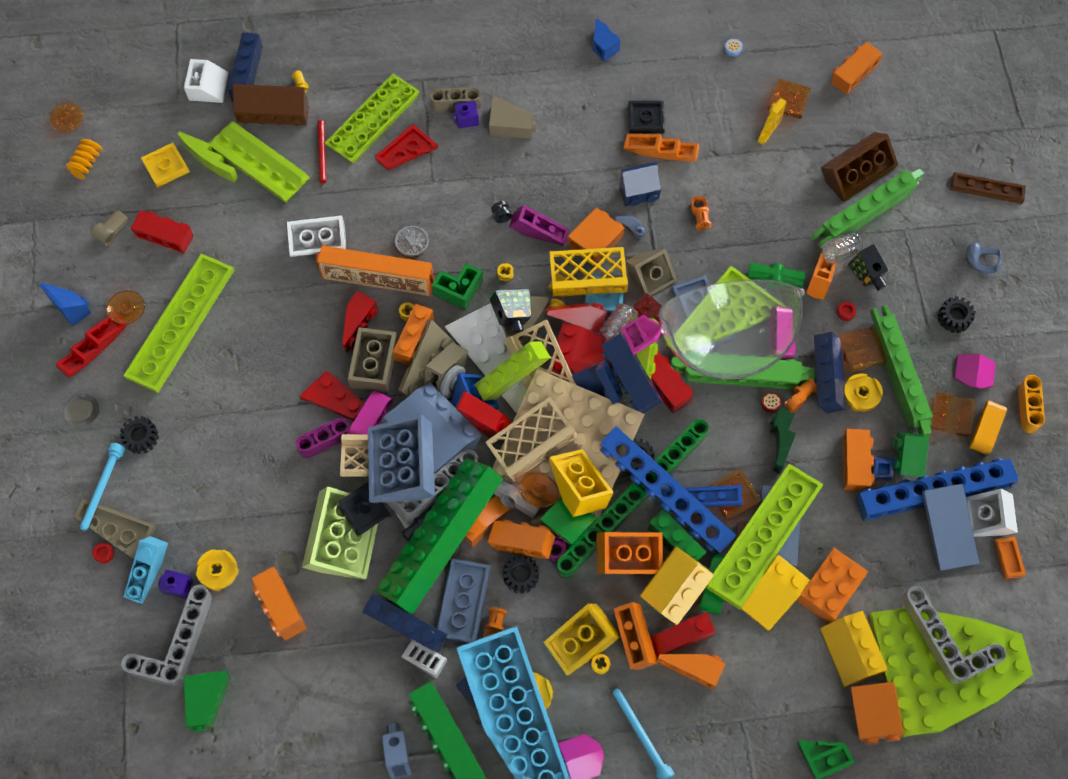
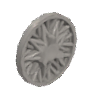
(411, 241)
(449, 381)

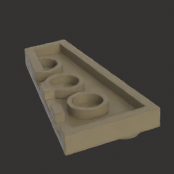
(431, 344)
(116, 527)

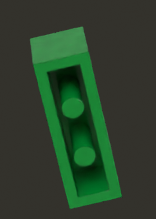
(675, 535)

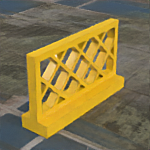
(588, 286)

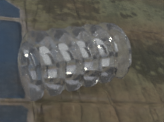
(841, 247)
(619, 318)

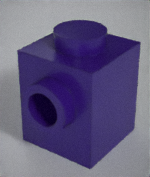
(466, 114)
(175, 584)

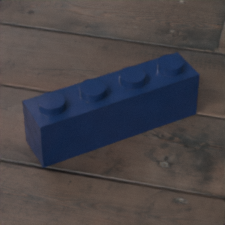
(246, 61)
(829, 372)
(631, 373)
(405, 623)

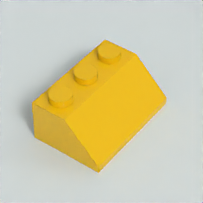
(676, 585)
(853, 649)

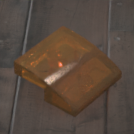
(861, 349)
(953, 414)

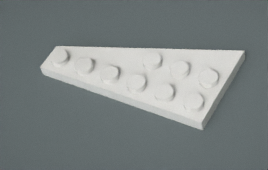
(486, 346)

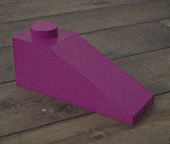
(538, 226)

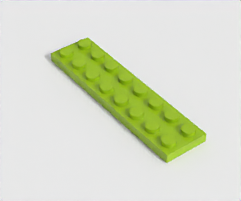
(179, 323)
(764, 536)

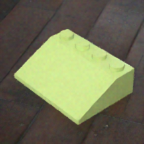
(333, 543)

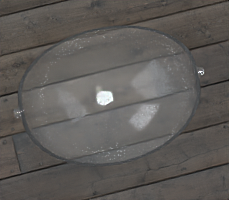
(733, 326)

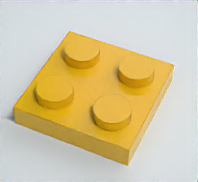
(165, 165)

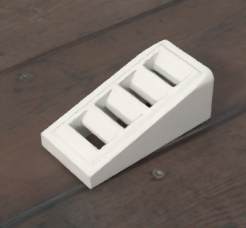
(426, 668)

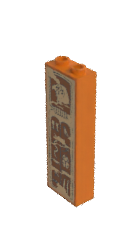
(375, 270)

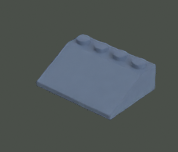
(450, 429)
(401, 460)

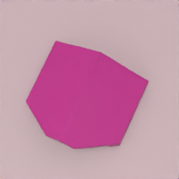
(641, 333)
(975, 371)
(582, 757)

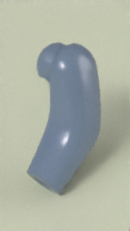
(633, 224)

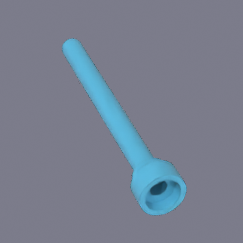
(114, 451)
(662, 770)

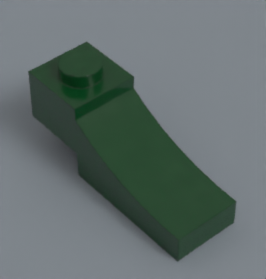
(784, 438)

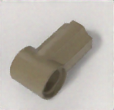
(107, 232)

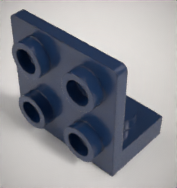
(600, 381)

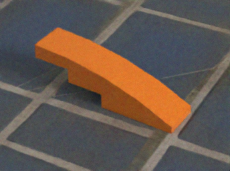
(662, 148)

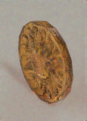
(66, 117)

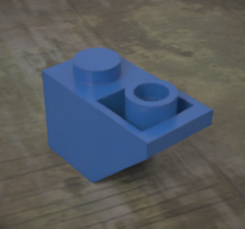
(605, 41)

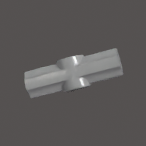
(511, 498)

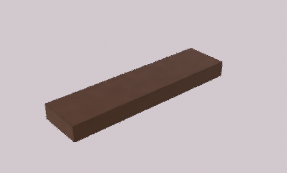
(988, 187)

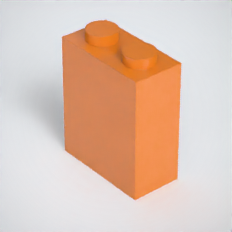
(596, 232)
(877, 712)

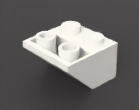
(205, 81)

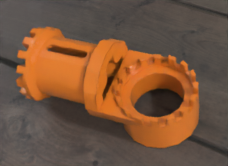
(700, 213)
(801, 395)
(492, 627)

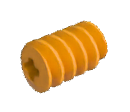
(82, 157)

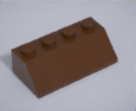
(270, 104)
(860, 165)

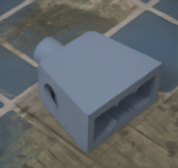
(396, 752)

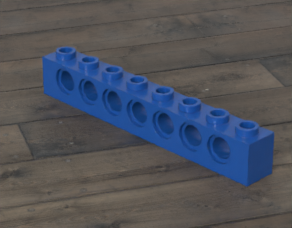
(871, 509)
(723, 534)

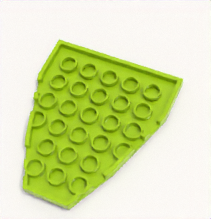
(924, 694)

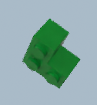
(458, 290)
(912, 453)

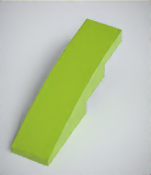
(204, 154)

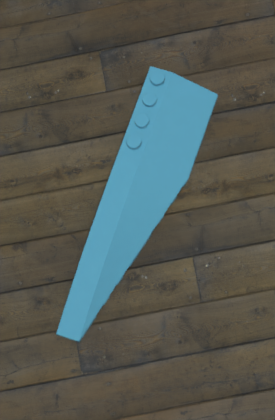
(512, 706)

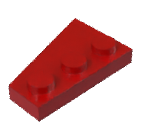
(405, 147)
(334, 396)

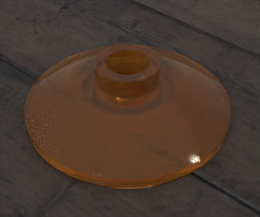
(125, 300)
(541, 484)

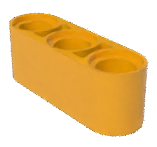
(1027, 411)
(988, 428)

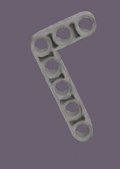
(440, 477)
(946, 642)
(178, 644)

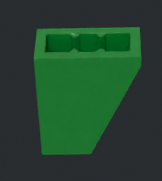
(203, 698)

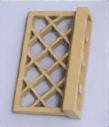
(514, 344)
(355, 445)
(543, 450)

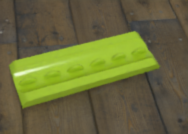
(372, 118)
(259, 161)

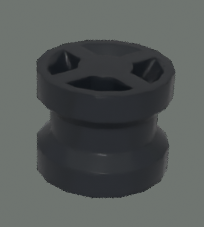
(501, 212)

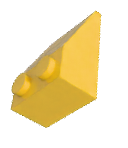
(580, 483)
(775, 593)
(581, 638)

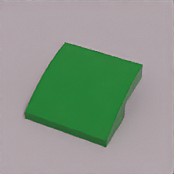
(564, 524)

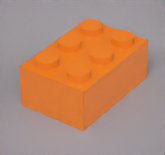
(629, 553)
(832, 586)
(278, 604)

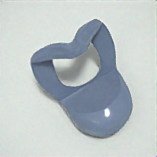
(973, 252)

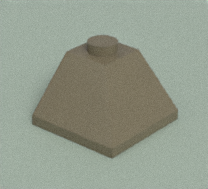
(651, 270)

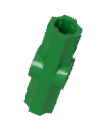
(776, 273)

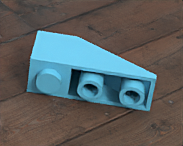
(145, 568)

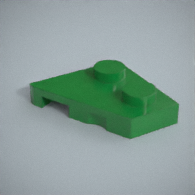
(825, 757)

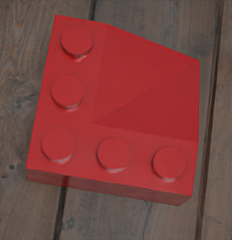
(579, 347)

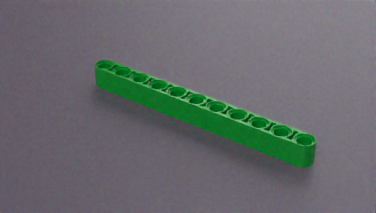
(628, 504)

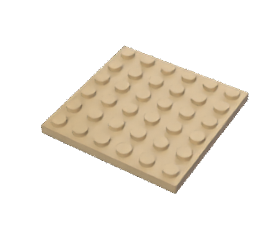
(586, 412)

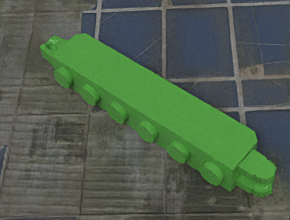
(869, 206)
(902, 372)
(782, 375)

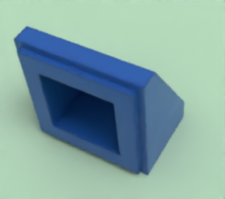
(883, 467)

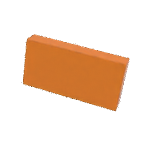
(1009, 558)

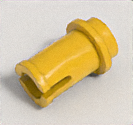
(299, 80)

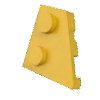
(773, 120)

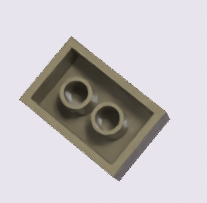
(372, 360)

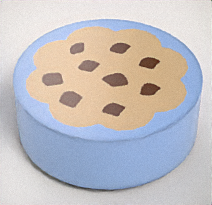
(733, 47)

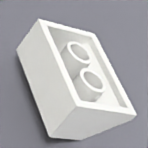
(309, 235)

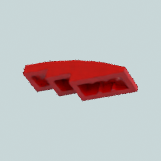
(93, 344)

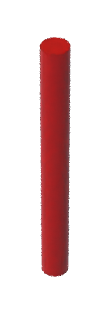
(321, 151)

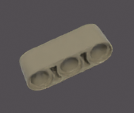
(447, 96)

